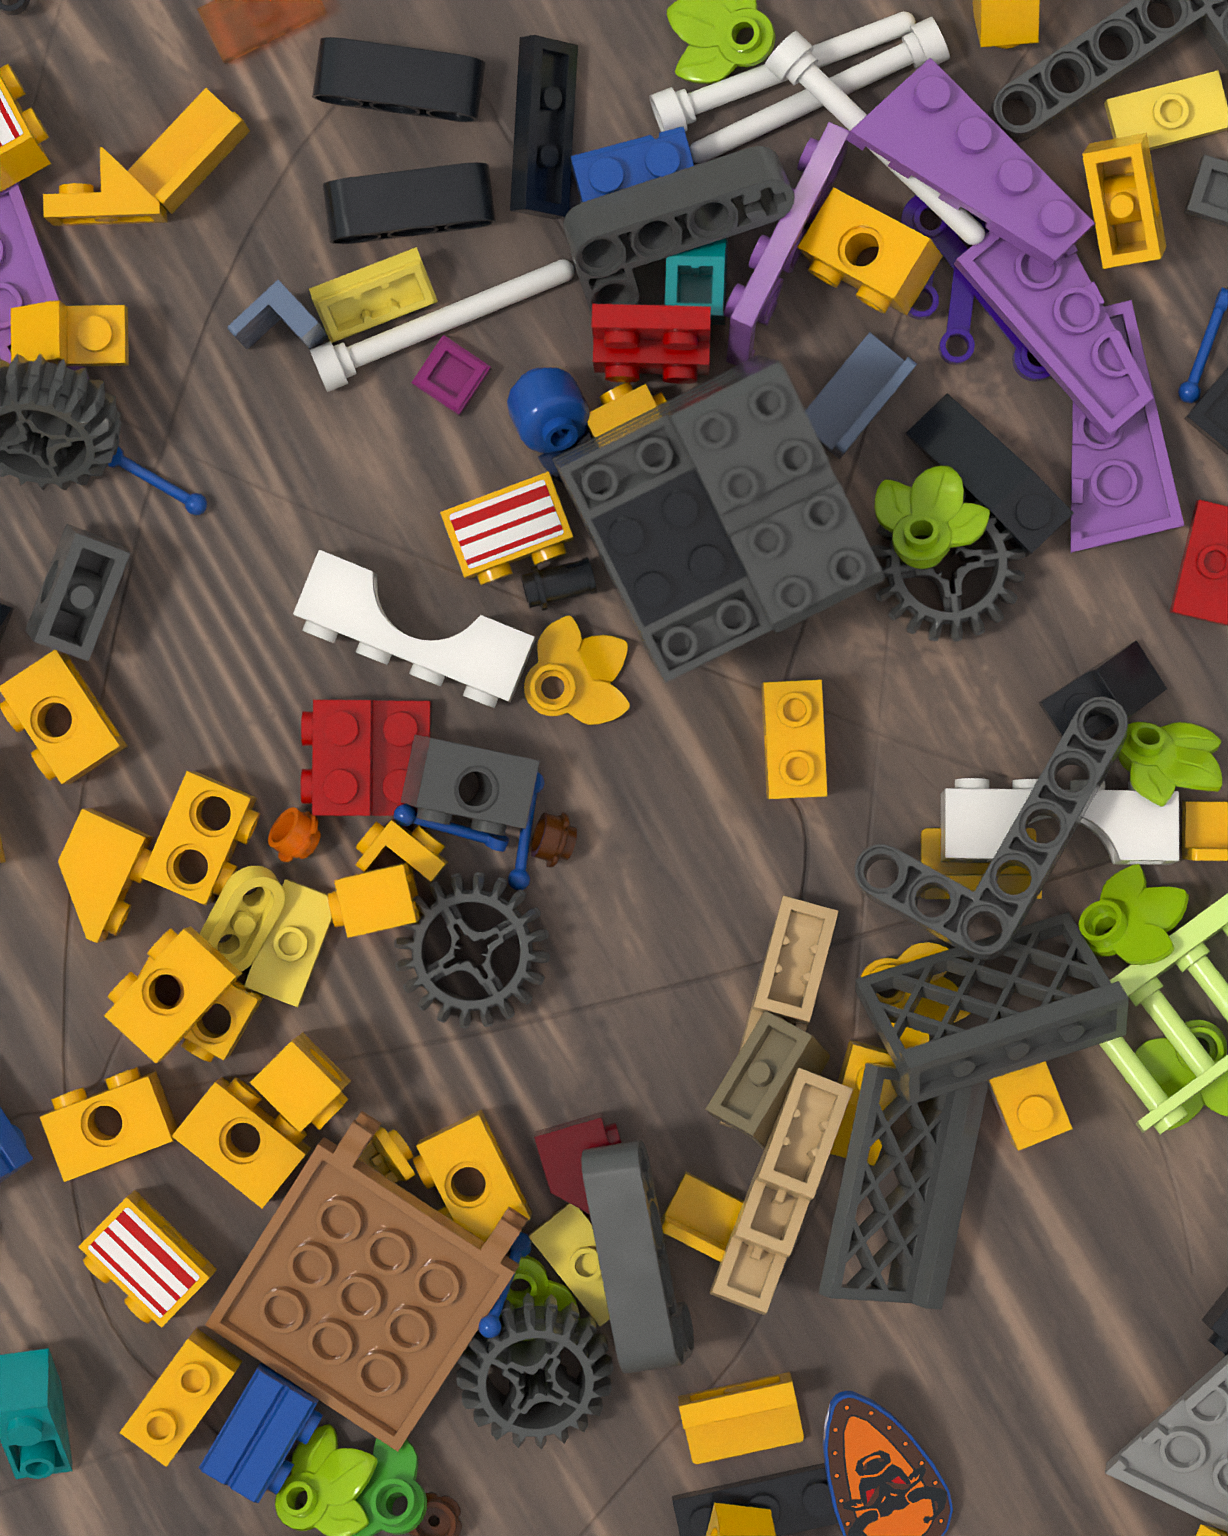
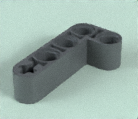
(670, 217)
(633, 1259)

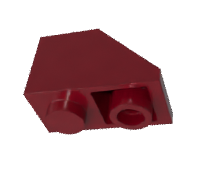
(561, 1154)

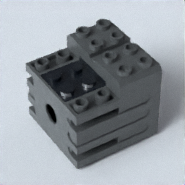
(719, 517)

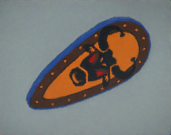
(880, 1473)

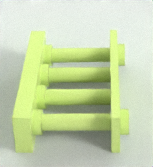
(1144, 988)

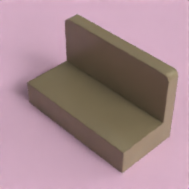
(762, 1075)

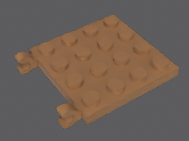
(364, 1289)

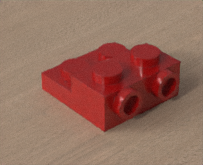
(651, 341)
(360, 754)

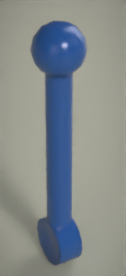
(1189, 390)
(194, 503)
(406, 815)
(519, 877)
(490, 1324)

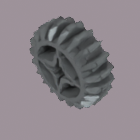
(54, 423)
(953, 614)
(497, 993)
(565, 1396)

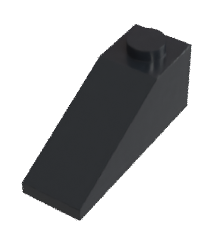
(990, 474)

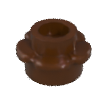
(553, 838)
(447, 1511)

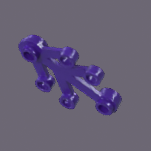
(962, 296)

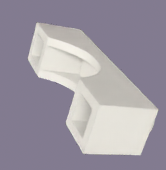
(346, 601)
(1125, 822)

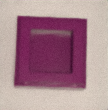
(451, 375)

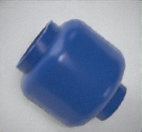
(548, 410)

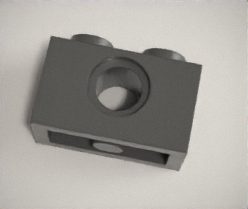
(77, 592)
(503, 780)

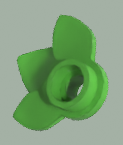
(393, 1478)

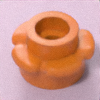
(294, 834)

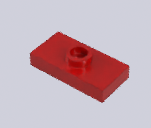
(1203, 573)

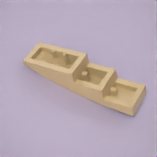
(792, 964)
(781, 1191)

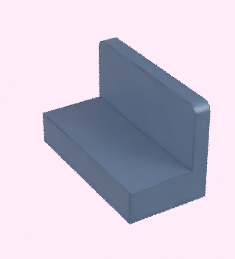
(268, 309)
(857, 394)

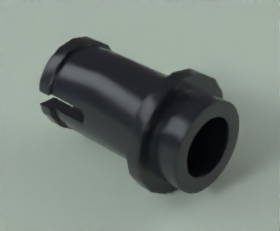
(558, 583)

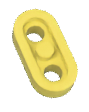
(245, 916)

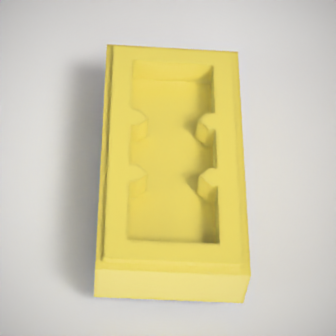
(1171, 111)
(373, 295)
(292, 945)
(571, 1250)

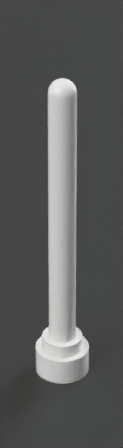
(917, 47)
(796, 63)
(679, 107)
(339, 361)

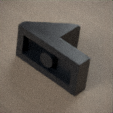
(1123, 677)

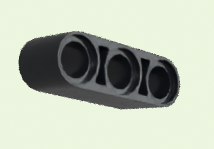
(398, 79)
(409, 203)

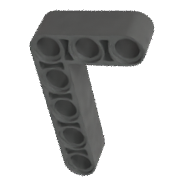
(1095, 70)
(1016, 849)

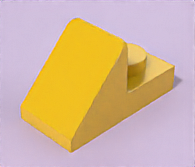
(119, 202)
(74, 333)

